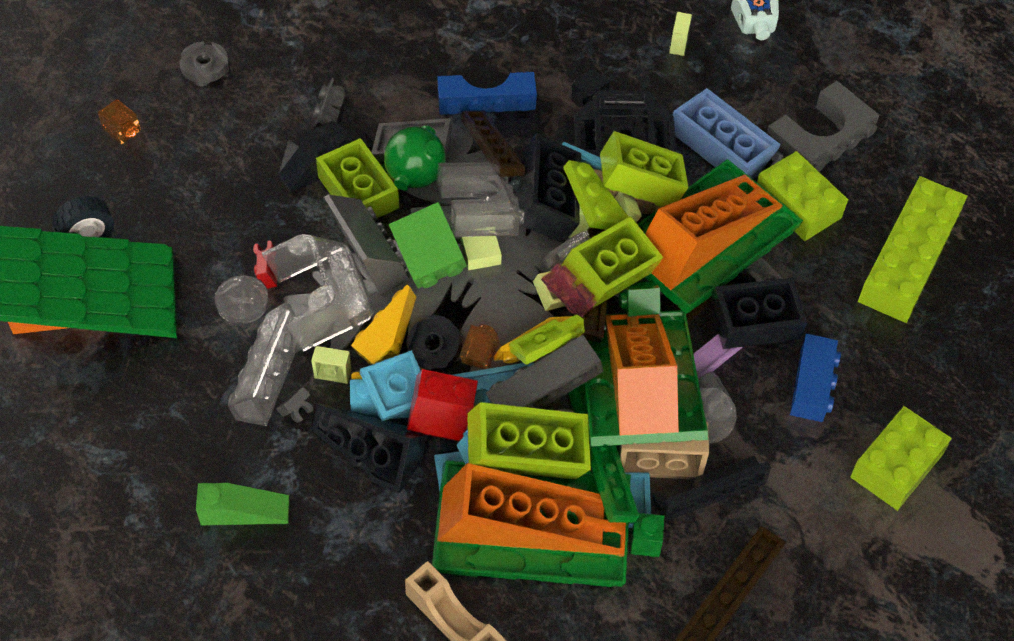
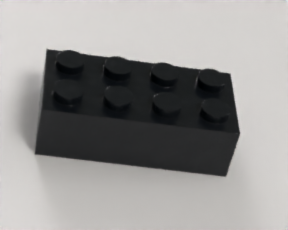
(546, 190)

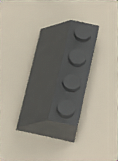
(369, 242)

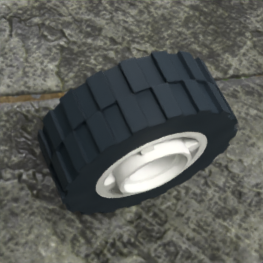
(85, 217)

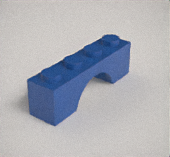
(515, 94)

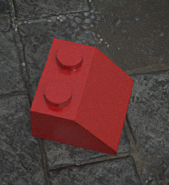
(441, 404)

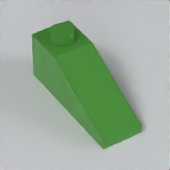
(240, 505)

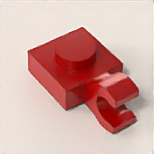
(262, 269)

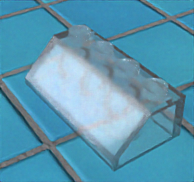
(265, 368)

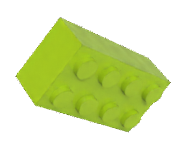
(529, 440)

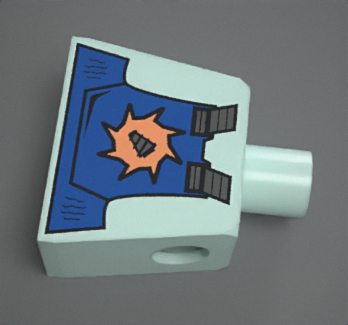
(756, 16)

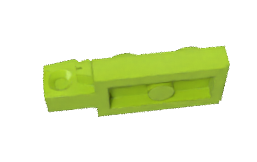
(546, 339)

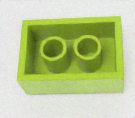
(643, 170)
(357, 174)
(804, 193)
(613, 260)
(900, 457)

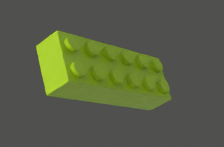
(912, 249)

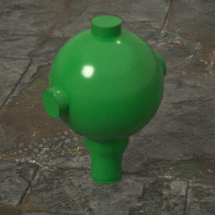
(413, 157)

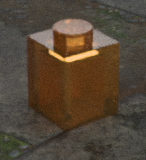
(119, 121)
(480, 346)

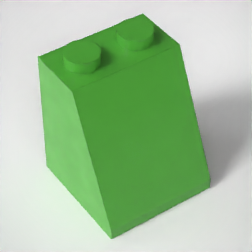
(428, 246)

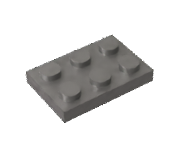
(385, 131)

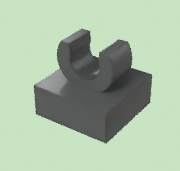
(293, 403)

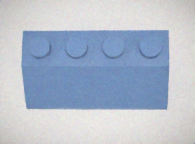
(722, 134)

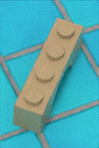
(437, 601)

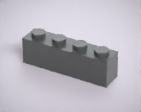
(549, 377)

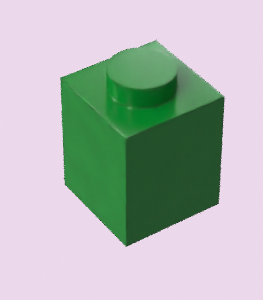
(640, 299)
(647, 535)

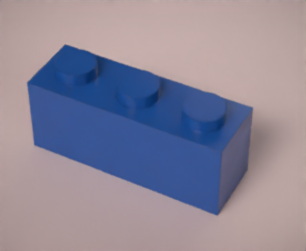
(815, 378)

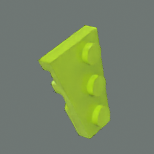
(595, 200)

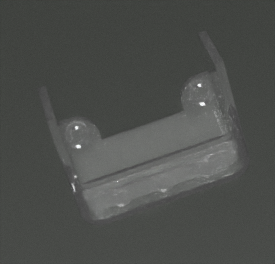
(333, 307)

